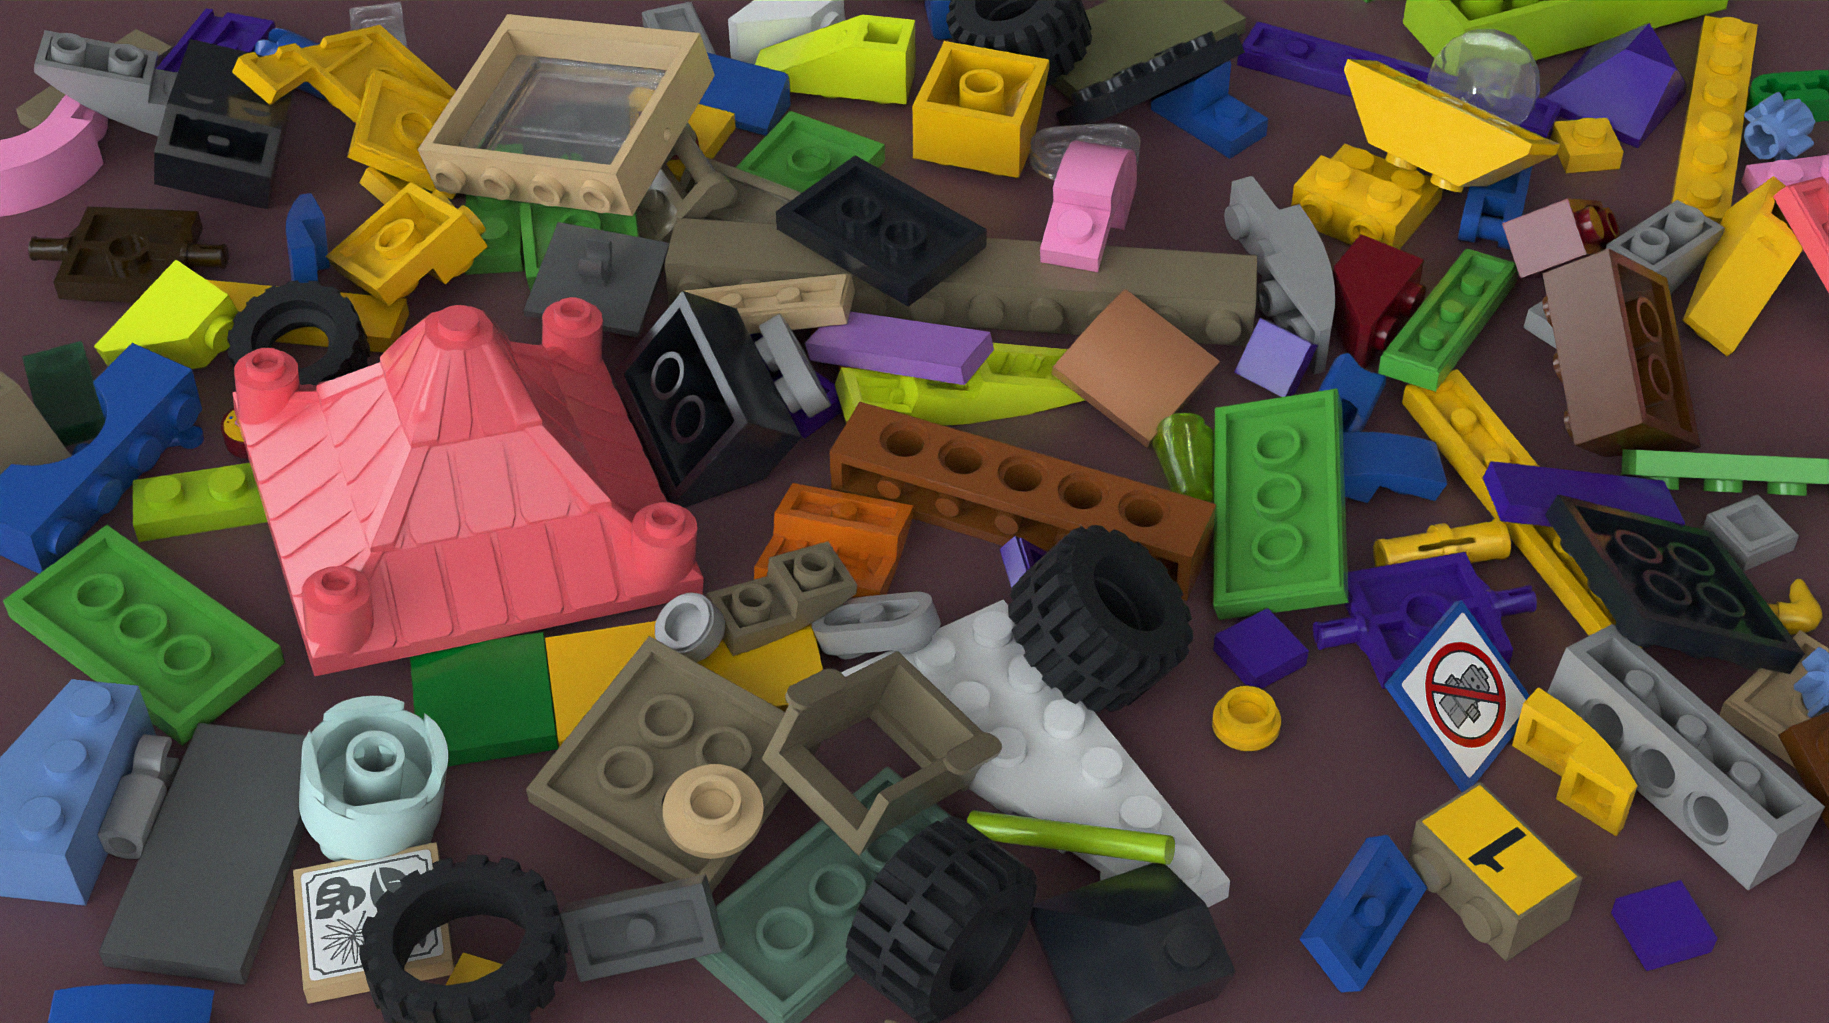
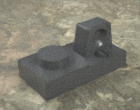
(642, 928)

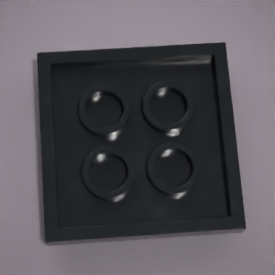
(1672, 586)

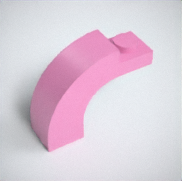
(51, 158)
(1089, 198)

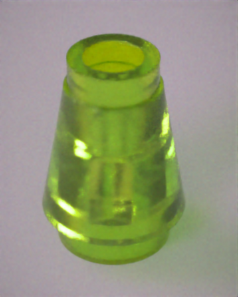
(1186, 454)

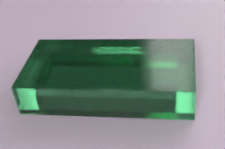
(65, 392)

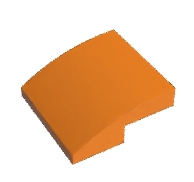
(861, 530)

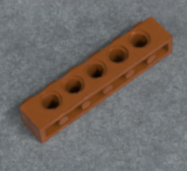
(1010, 491)

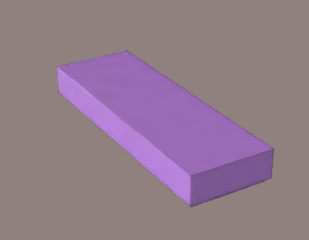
(902, 347)

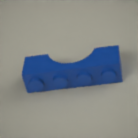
(56, 503)

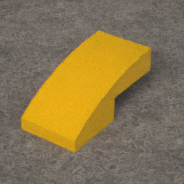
(1591, 772)

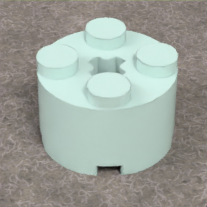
(372, 779)

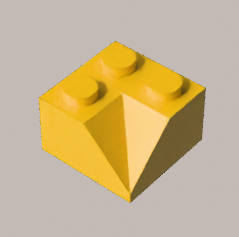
(979, 109)

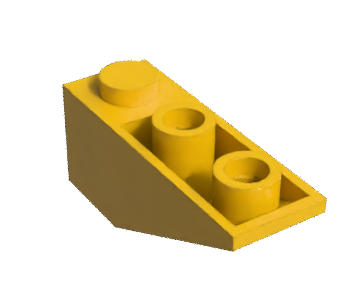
(1742, 268)

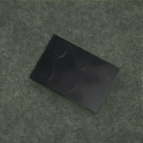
(1149, 78)
(881, 230)

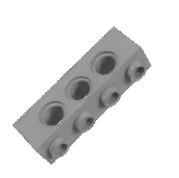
(1687, 757)

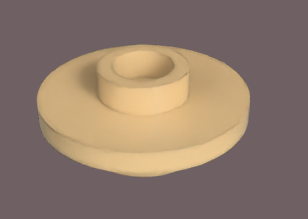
(713, 811)

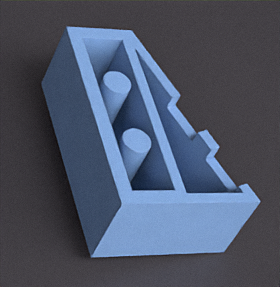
(60, 787)

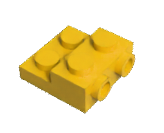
(1365, 196)
(407, 240)

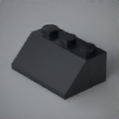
(705, 402)

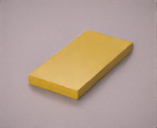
(589, 661)

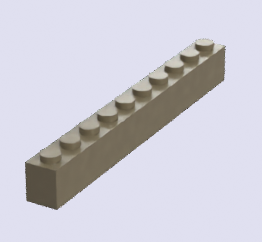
(999, 288)

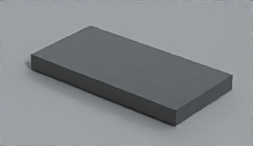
(213, 859)

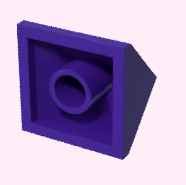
(1624, 81)

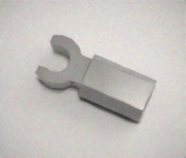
(139, 798)

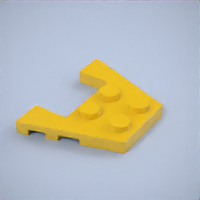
(340, 73)

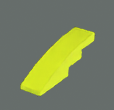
(1007, 385)

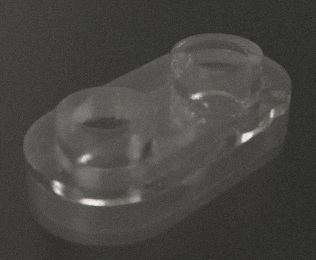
(1051, 143)

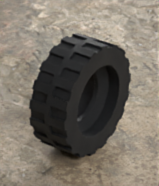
(301, 306)

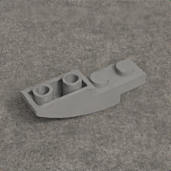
(107, 78)
(1666, 242)
(1293, 263)

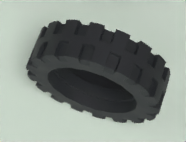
(454, 893)

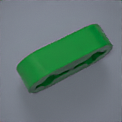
(1808, 86)

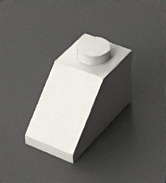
(776, 21)

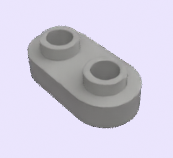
(783, 352)
(878, 624)

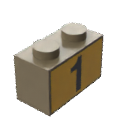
(1493, 871)

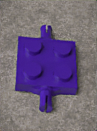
(1401, 602)

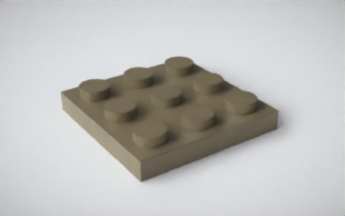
(638, 739)

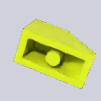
(175, 318)

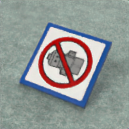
(1459, 695)

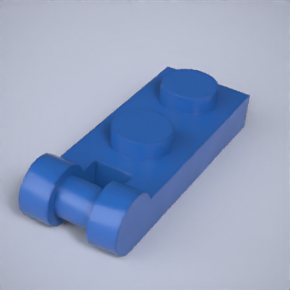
(1500, 199)

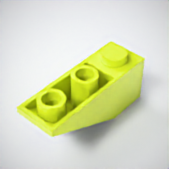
(850, 59)

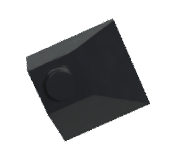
(1132, 947)

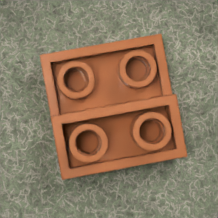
(1134, 367)

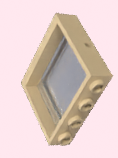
(568, 113)

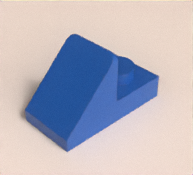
(1211, 114)

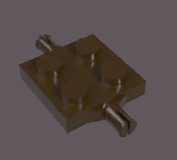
(124, 251)

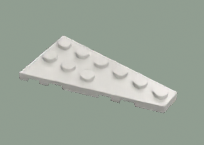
(1054, 753)

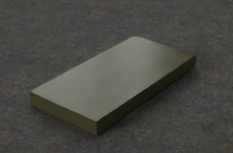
(1138, 29)

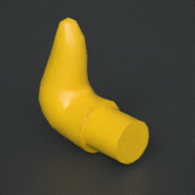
(1802, 612)

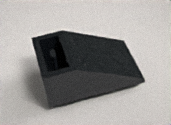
(218, 131)

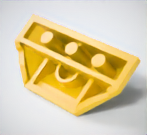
(1438, 130)

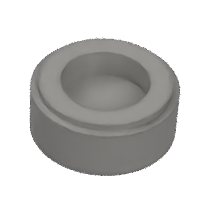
(690, 626)

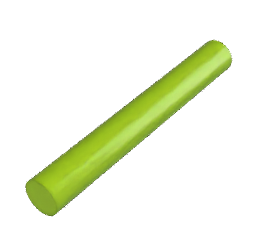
(1074, 837)

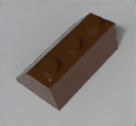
(1619, 357)

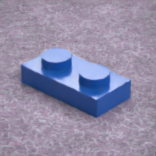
(1363, 914)

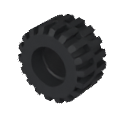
(1025, 27)
(1100, 618)
(941, 920)

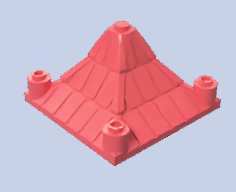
(459, 490)

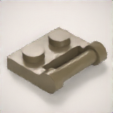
(668, 199)

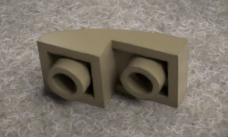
(793, 594)

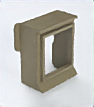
(909, 712)

